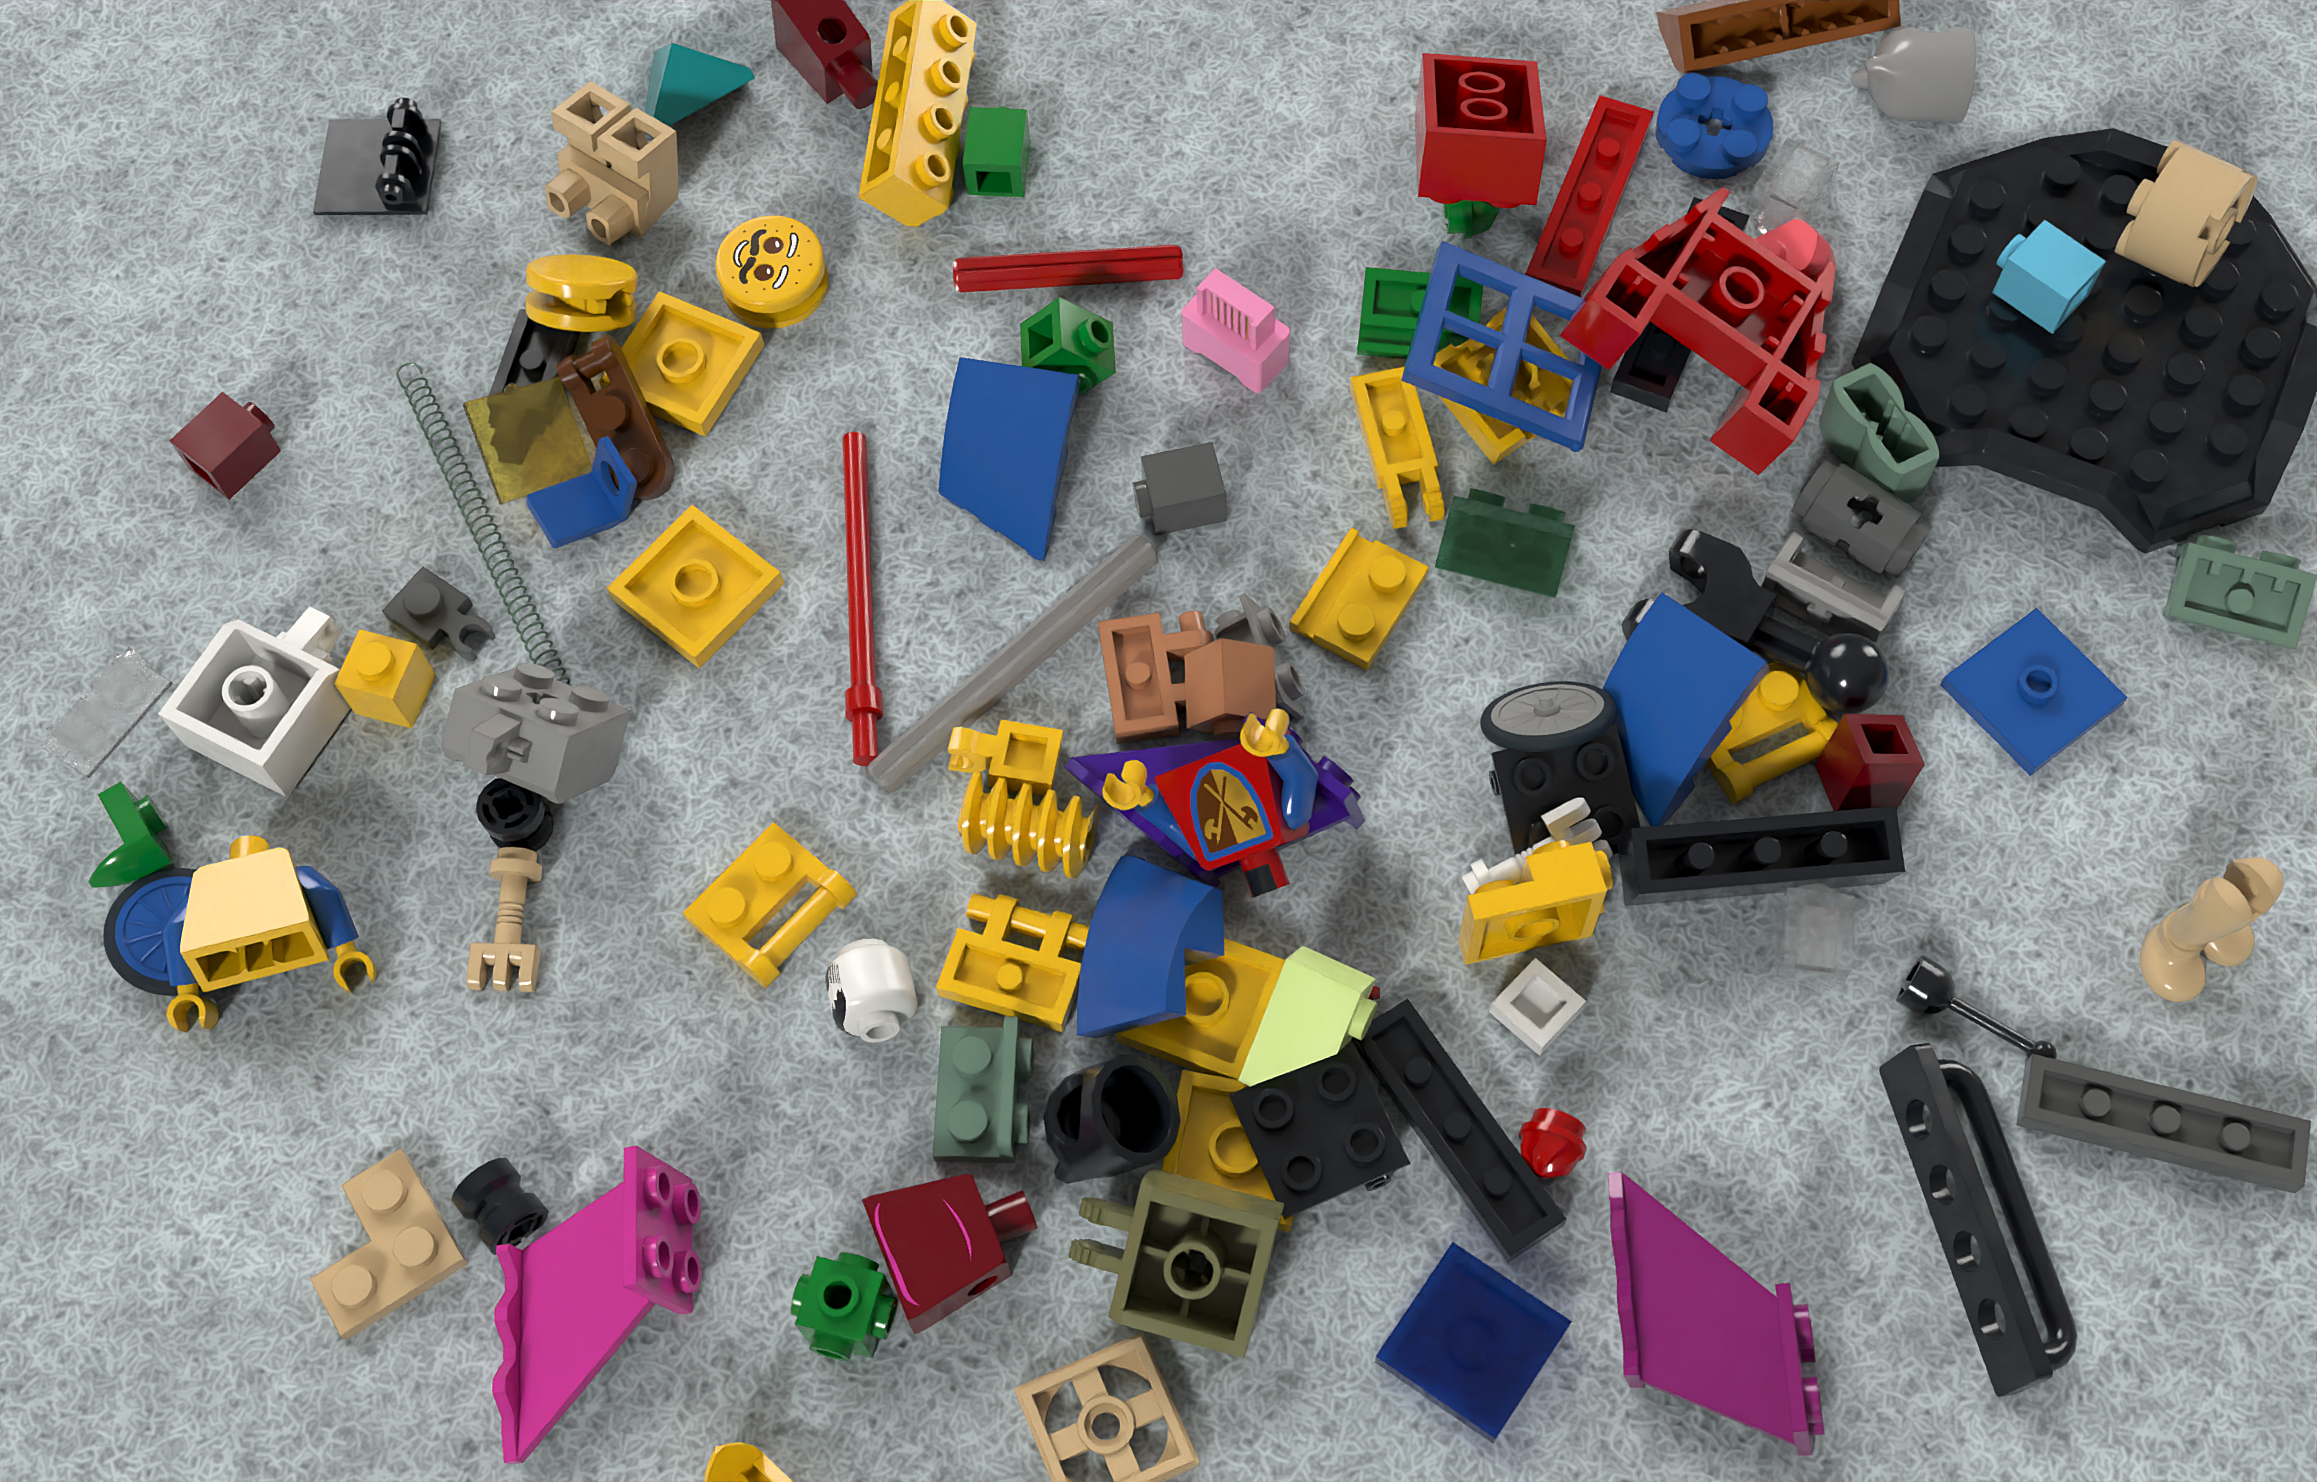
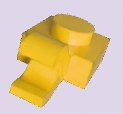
(1017, 753)

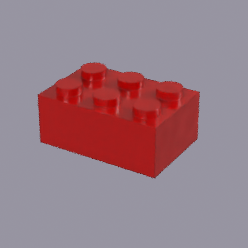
(1479, 130)

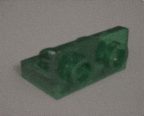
(1505, 544)

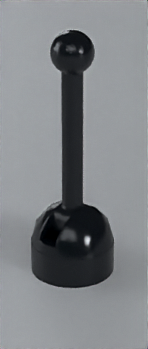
(1934, 991)

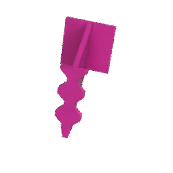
(586, 1290)

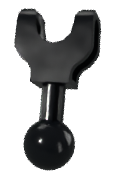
(1841, 672)

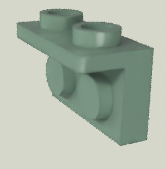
(2240, 593)
(979, 1093)

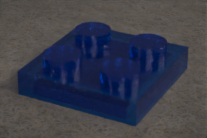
(1472, 1342)

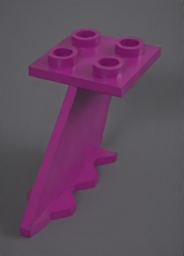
(1708, 1326)

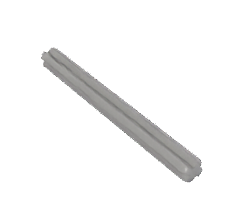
(1013, 663)

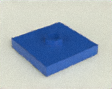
(2033, 691)

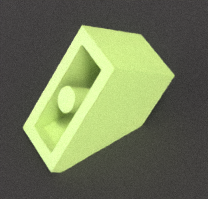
(1309, 1015)

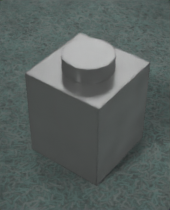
(1181, 489)

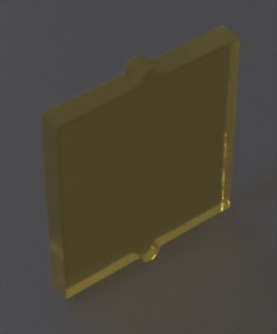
(527, 438)

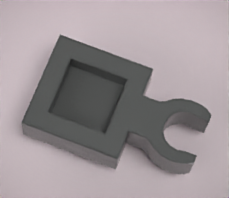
(435, 610)

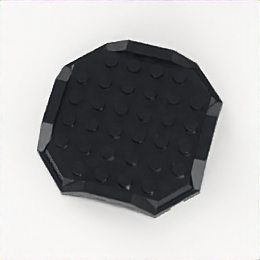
(2150, 396)

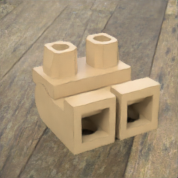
(612, 165)

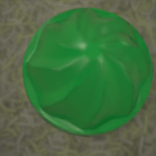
(1469, 217)

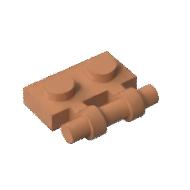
(1139, 675)

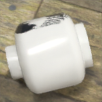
(871, 988)

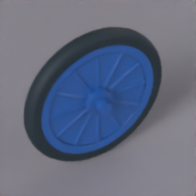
(136, 928)

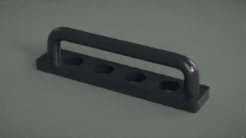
(2018, 1356)

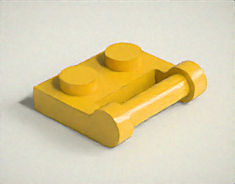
(1772, 707)
(755, 891)

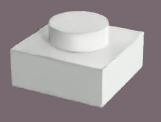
(1537, 1006)

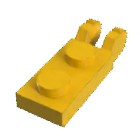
(1397, 442)

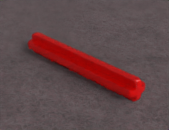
(1068, 268)

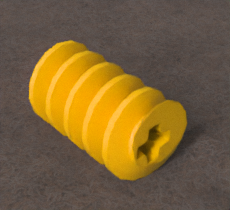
(1027, 827)

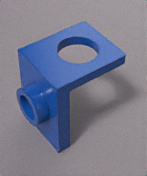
(587, 501)

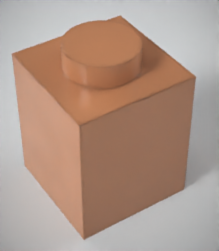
(1226, 684)

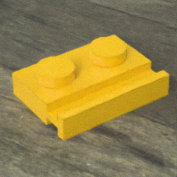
(1359, 599)

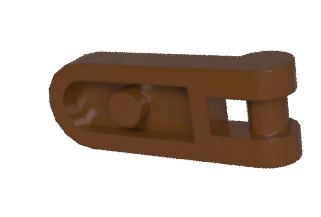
(619, 414)

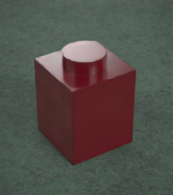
(227, 444)
(1869, 762)

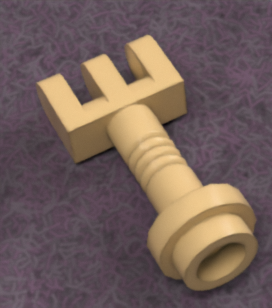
(514, 869)

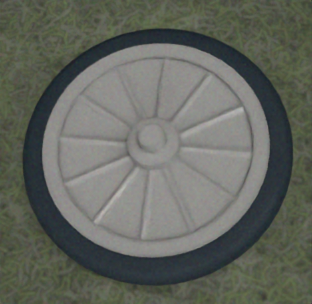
(1548, 716)

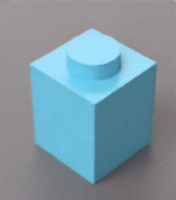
(2046, 275)

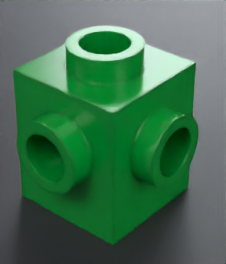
(1069, 341)
(854, 1327)

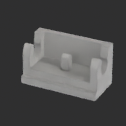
(1826, 596)

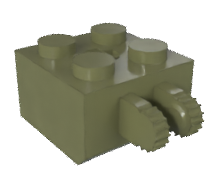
(1155, 1280)

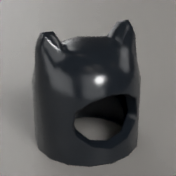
(1111, 1119)

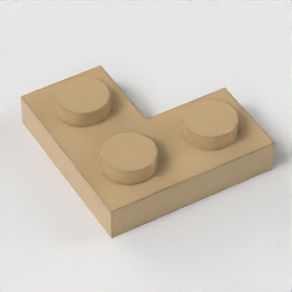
(406, 1250)

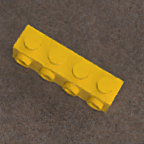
(918, 111)

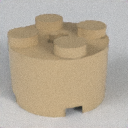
(2186, 214)

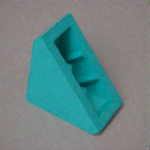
(689, 80)

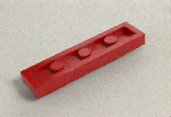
(1590, 195)

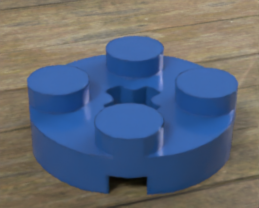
(1720, 98)

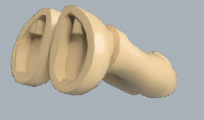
(2212, 925)

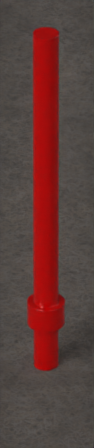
(863, 698)

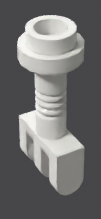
(1558, 823)

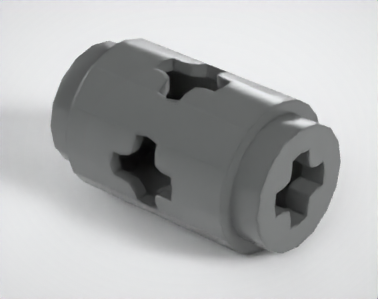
(1880, 545)

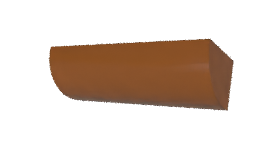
(1741, 30)

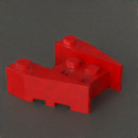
(1731, 308)

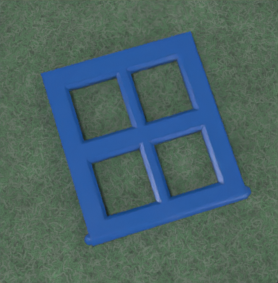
(1510, 348)

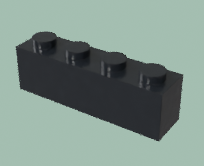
(1759, 855)

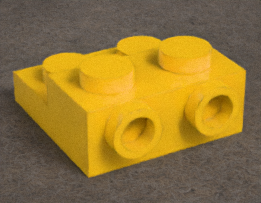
(1552, 904)

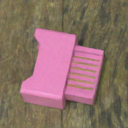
(1236, 331)

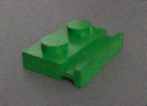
(1393, 306)

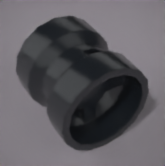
(522, 827)
(499, 1204)

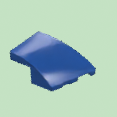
(1008, 447)
(1675, 701)
(1138, 946)

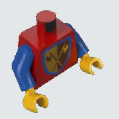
(1231, 801)

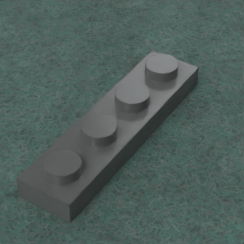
(2164, 1123)

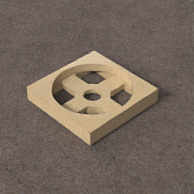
(1129, 1354)

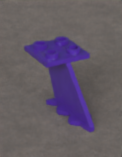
(1333, 801)

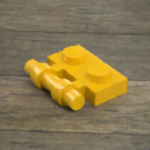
(1010, 977)

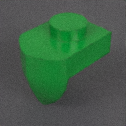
(139, 828)

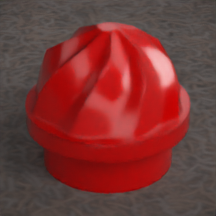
(1552, 1142)

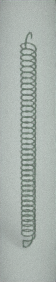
(482, 516)

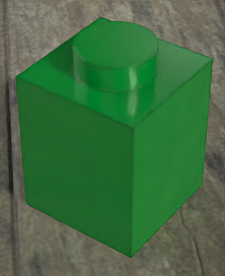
(996, 151)

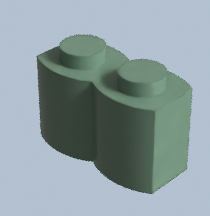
(1875, 435)

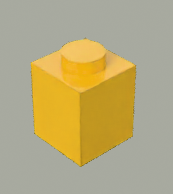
(385, 678)

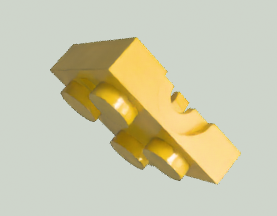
(1532, 386)

